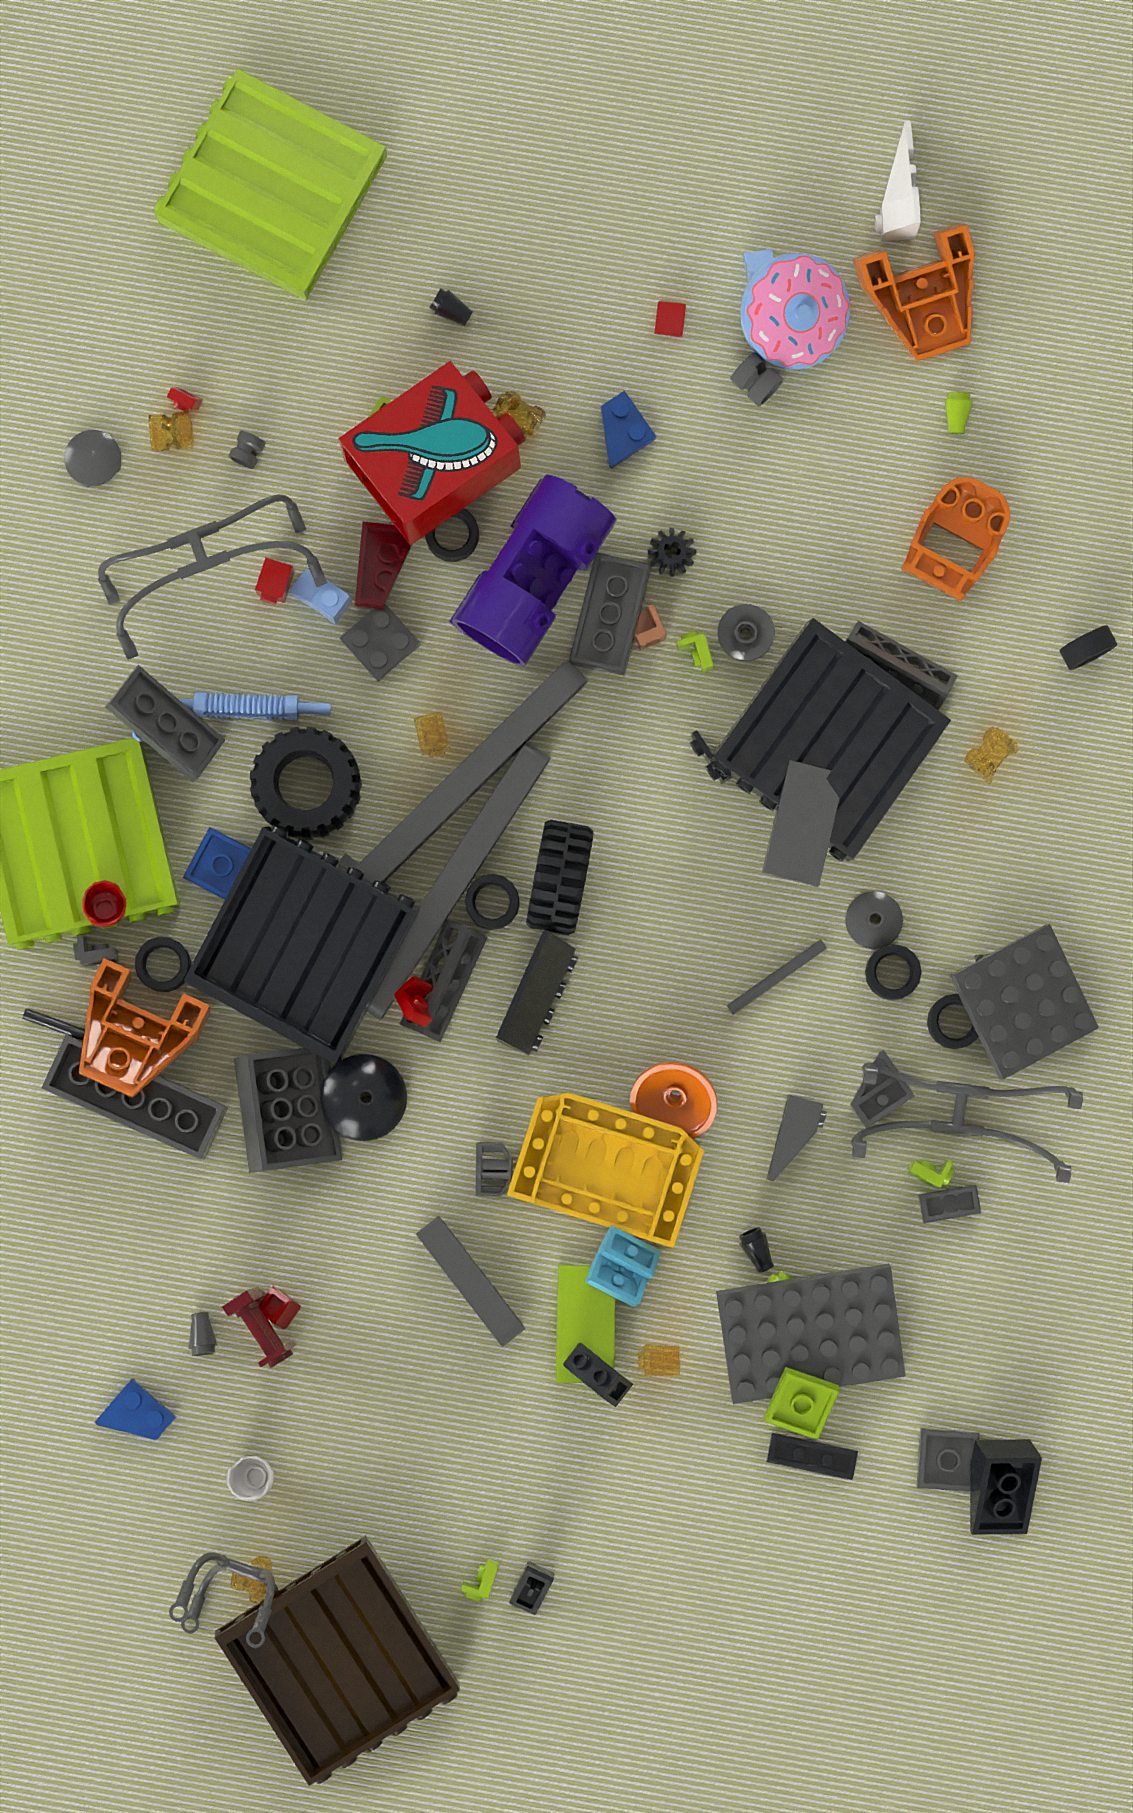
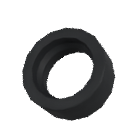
(463, 552)
(1088, 647)
(473, 890)
(149, 947)
(908, 956)
(935, 1031)

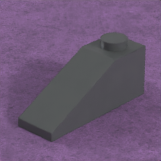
(797, 1127)

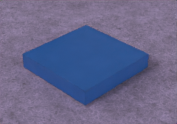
(217, 863)

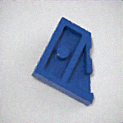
(624, 429)

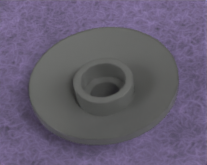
(746, 618)
(869, 934)

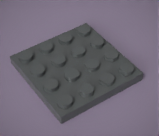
(1024, 1001)

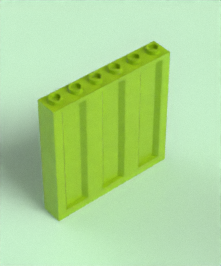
(270, 183)
(76, 825)

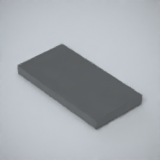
(610, 614)
(165, 723)
(802, 825)

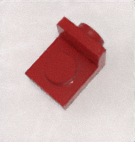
(411, 1000)

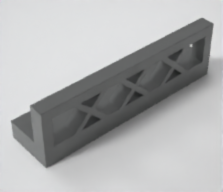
(918, 680)
(451, 979)

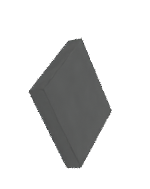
(945, 1459)

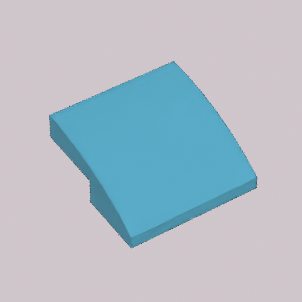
(623, 1266)

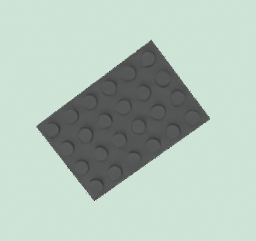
(820, 1324)

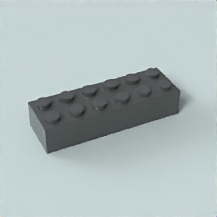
(159, 1110)

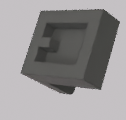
(93, 957)

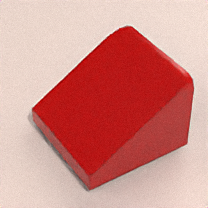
(670, 319)
(279, 1308)

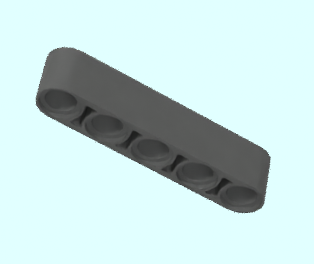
(470, 1281)

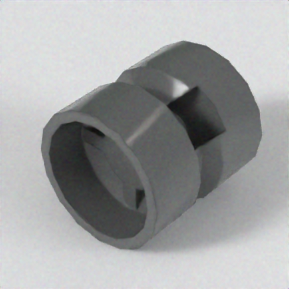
(756, 379)

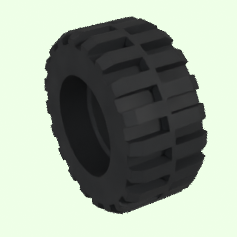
(278, 755)
(560, 877)

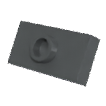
(949, 1203)

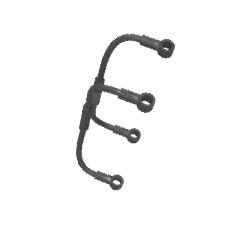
(202, 561)
(957, 1126)
(223, 1563)

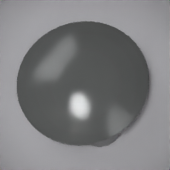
(92, 458)

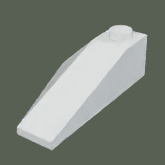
(900, 207)

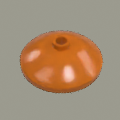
(691, 1110)

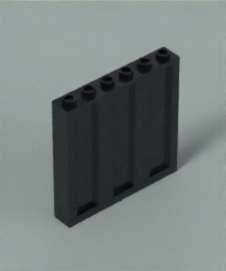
(836, 714)
(302, 943)

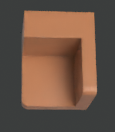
(649, 629)

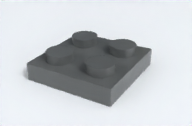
(380, 641)

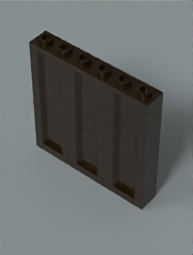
(339, 1662)

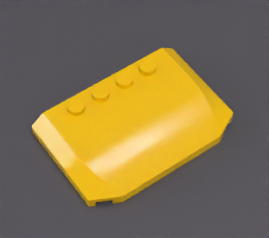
(607, 1167)

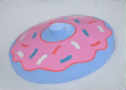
(795, 311)

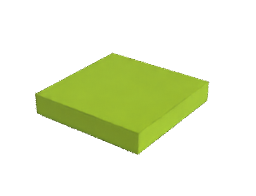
(801, 1403)

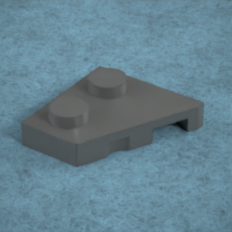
(879, 1099)

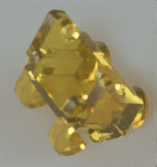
(526, 416)
(991, 753)
(252, 1586)

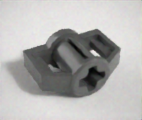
(492, 1168)

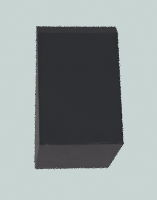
(532, 1588)

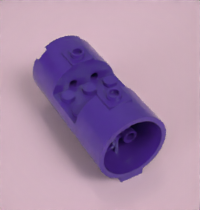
(551, 540)

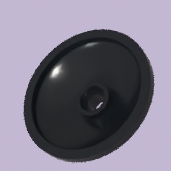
(342, 1101)

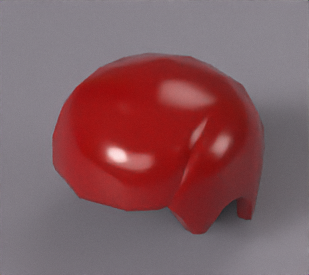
(104, 904)

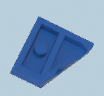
(136, 1413)

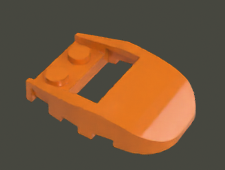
(969, 512)

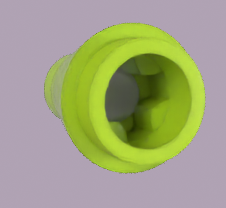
(957, 411)

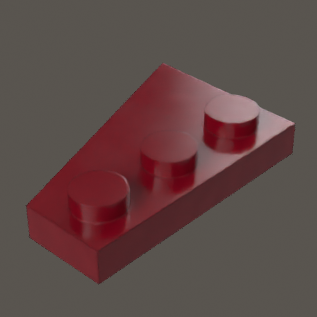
(379, 564)

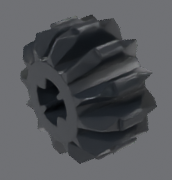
(668, 543)

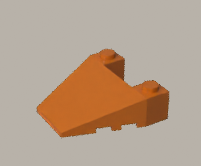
(928, 303)
(130, 1045)

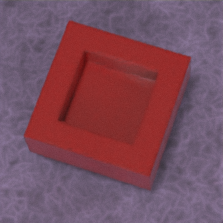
(183, 399)

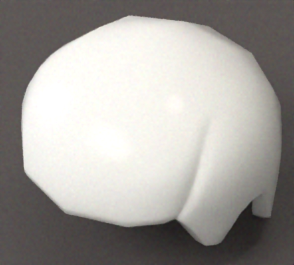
(250, 1478)

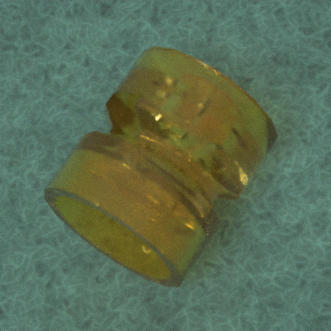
(171, 431)

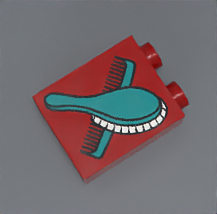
(433, 450)

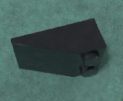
(1002, 1486)

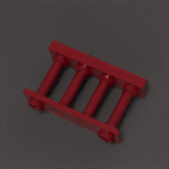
(248, 1308)

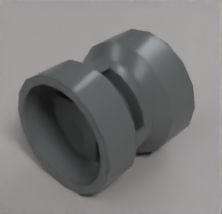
(247, 449)

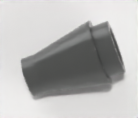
(202, 1337)

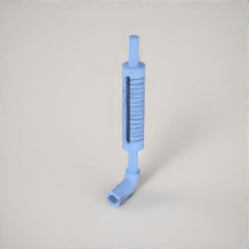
(248, 706)

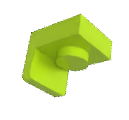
(701, 655)
(925, 1172)
(486, 1576)

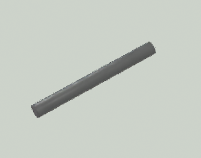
(776, 976)

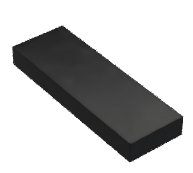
(812, 1456)

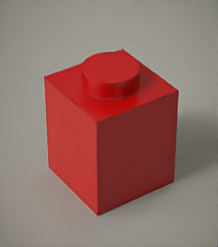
(274, 581)

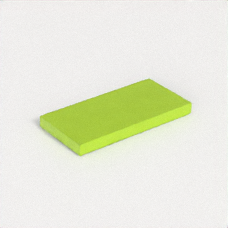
(582, 1317)

